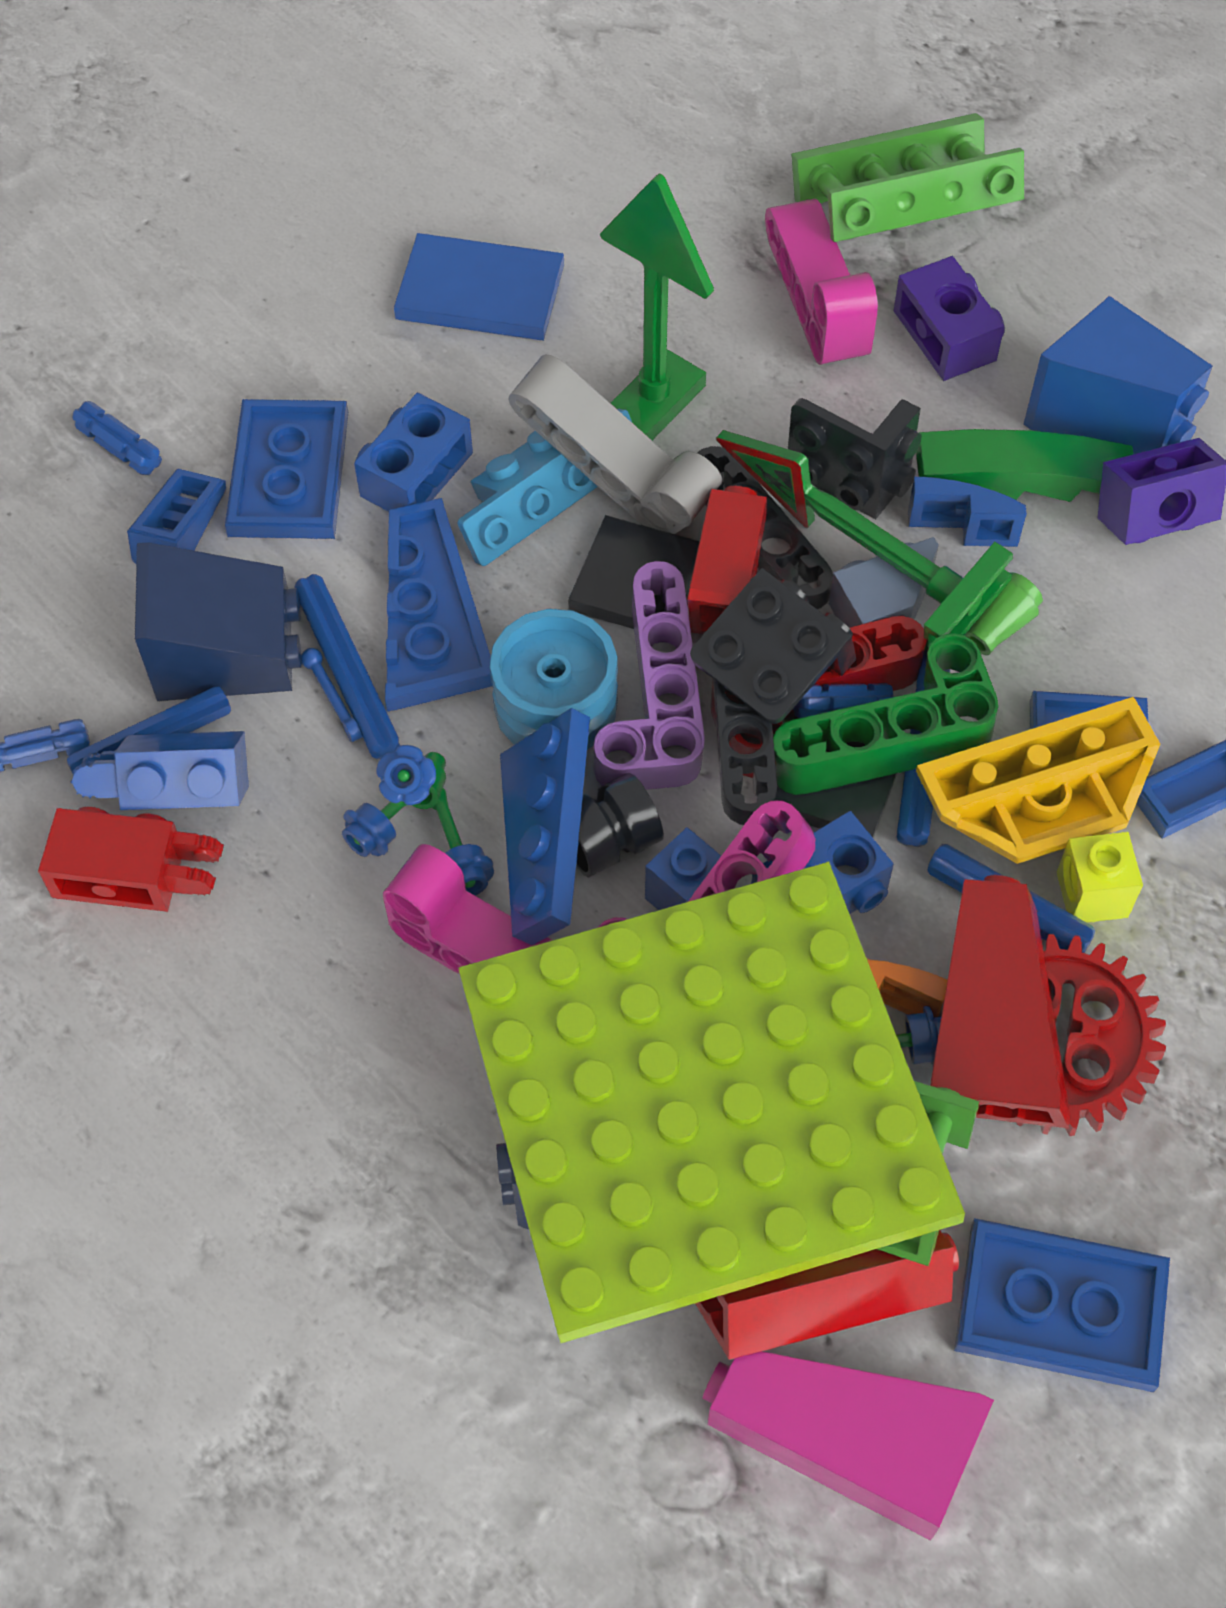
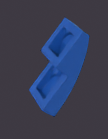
(978, 510)

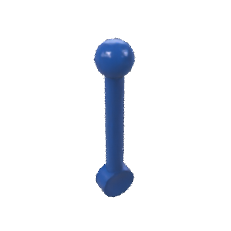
(312, 660)

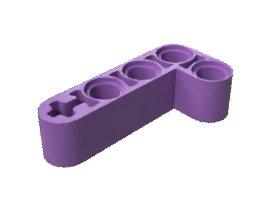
(659, 675)

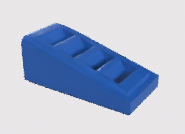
(182, 515)

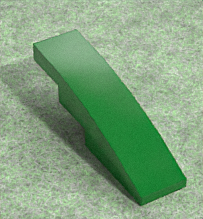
(1018, 460)

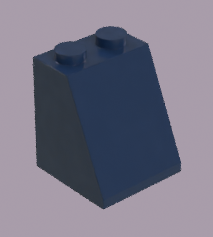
(213, 623)

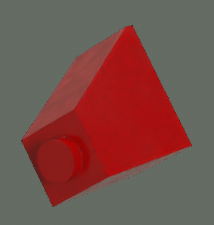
(726, 553)

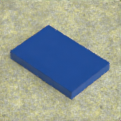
(479, 286)
(287, 469)
(1063, 1305)

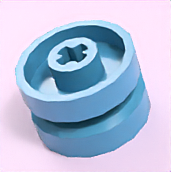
(551, 665)

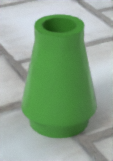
(1006, 614)

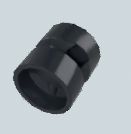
(614, 822)

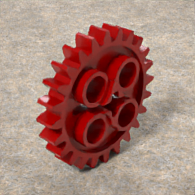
(1117, 1044)

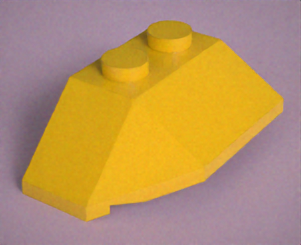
(1046, 782)

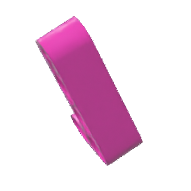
(831, 304)
(757, 838)
(440, 918)

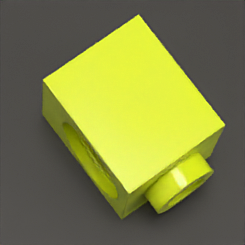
(1099, 877)

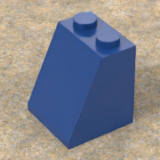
(1118, 382)

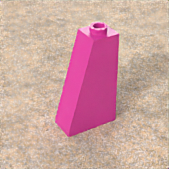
(853, 1430)

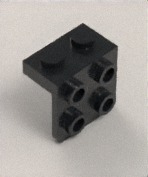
(853, 463)
(772, 646)

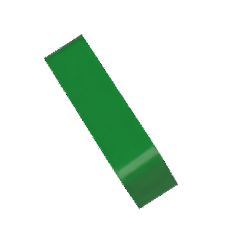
(935, 712)

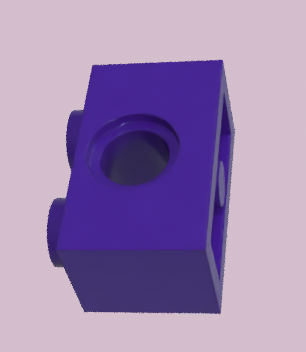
(948, 317)
(1162, 491)

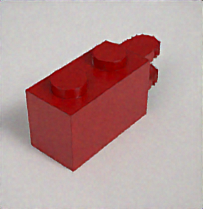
(124, 859)

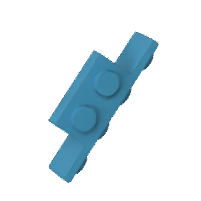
(521, 496)

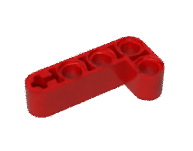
(885, 653)

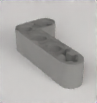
(612, 449)

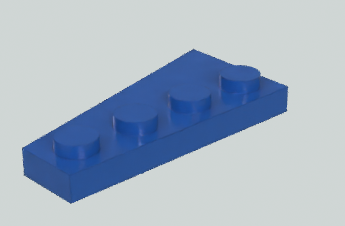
(432, 620)
(542, 823)

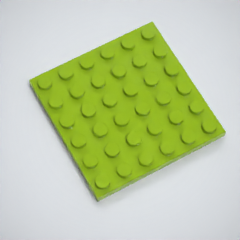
(704, 1101)

